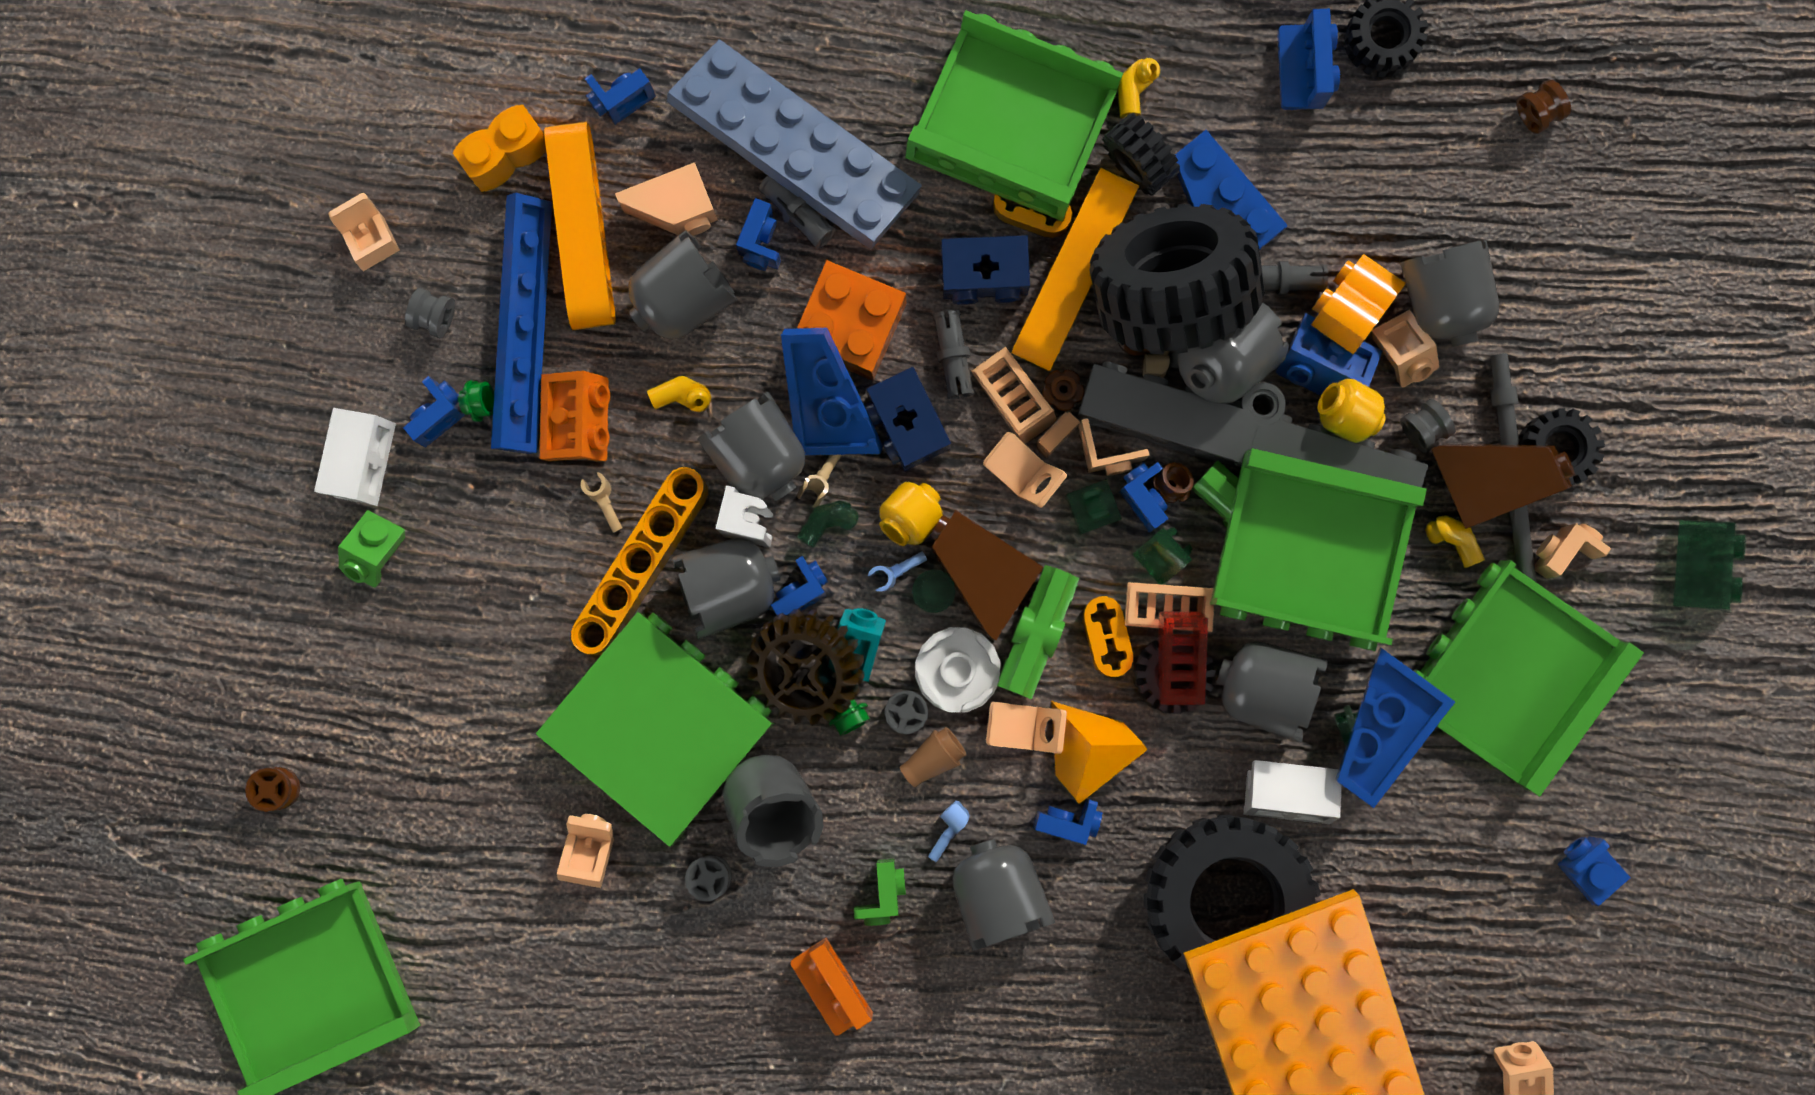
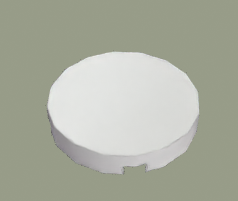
(957, 669)

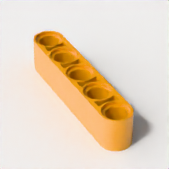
(580, 226)
(1070, 274)
(641, 539)

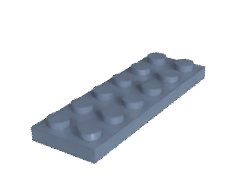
(794, 143)

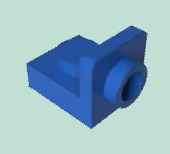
(625, 96)
(758, 229)
(434, 419)
(1146, 504)
(802, 596)
(1061, 823)
(1593, 869)

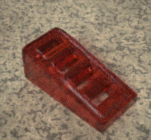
(1198, 657)

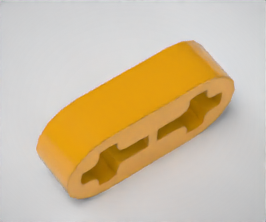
(1030, 220)
(1118, 634)

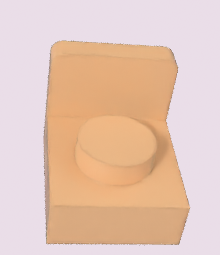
(1407, 348)
(1525, 1069)

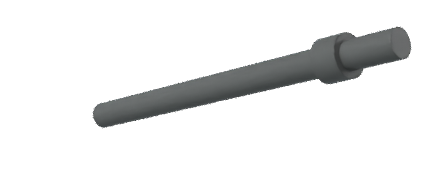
(1504, 398)

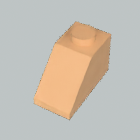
(671, 201)

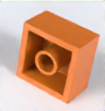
(857, 314)

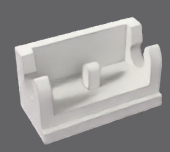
(355, 456)
(740, 517)
(1292, 792)

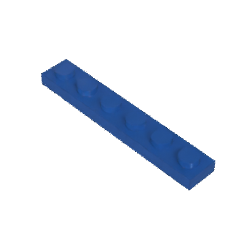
(521, 324)

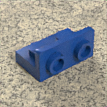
(1318, 361)

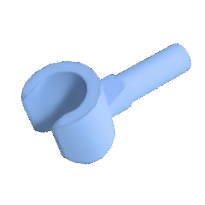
(898, 569)
(956, 818)

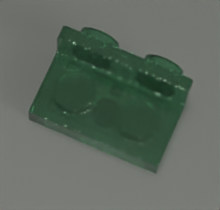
(1707, 565)

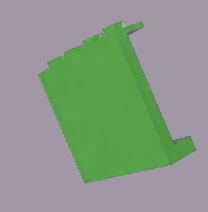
(1014, 115)
(1315, 548)
(1524, 675)
(656, 726)
(305, 988)

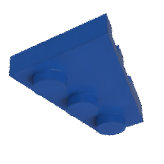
(1215, 180)
(823, 398)
(1390, 727)

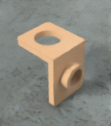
(1113, 465)
(1023, 470)
(1025, 727)

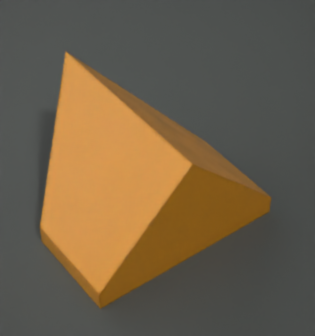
(1093, 751)

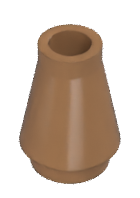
(935, 756)

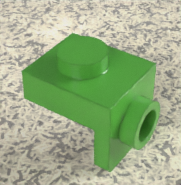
(369, 548)
(890, 885)

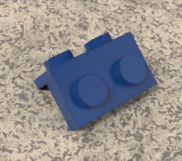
(1307, 62)

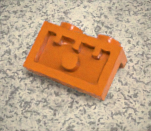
(574, 416)
(831, 988)

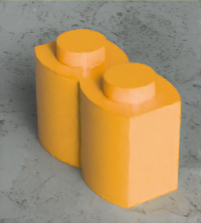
(495, 152)
(1357, 303)

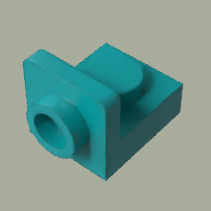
(868, 629)

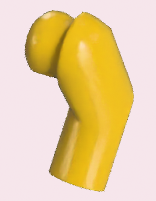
(1134, 82)
(682, 390)
(1454, 532)

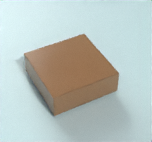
(1057, 434)

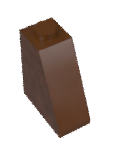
(1500, 477)
(984, 570)

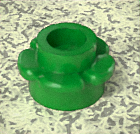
(476, 400)
(851, 719)

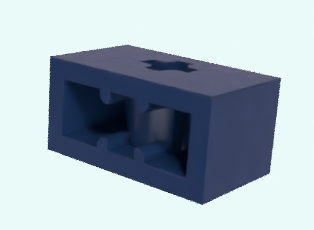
(1006, 260)
(907, 395)

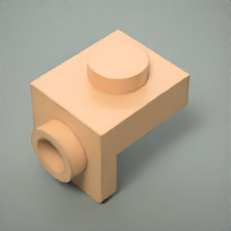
(364, 231)
(1559, 550)
(586, 850)

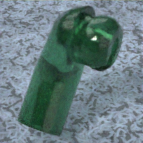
(827, 516)

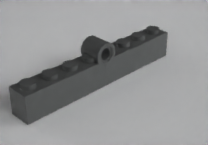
(1224, 431)

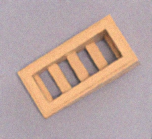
(1035, 423)
(1132, 601)

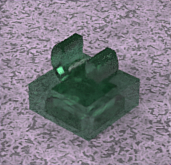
(1093, 507)
(1163, 555)

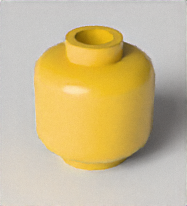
(1351, 410)
(910, 513)

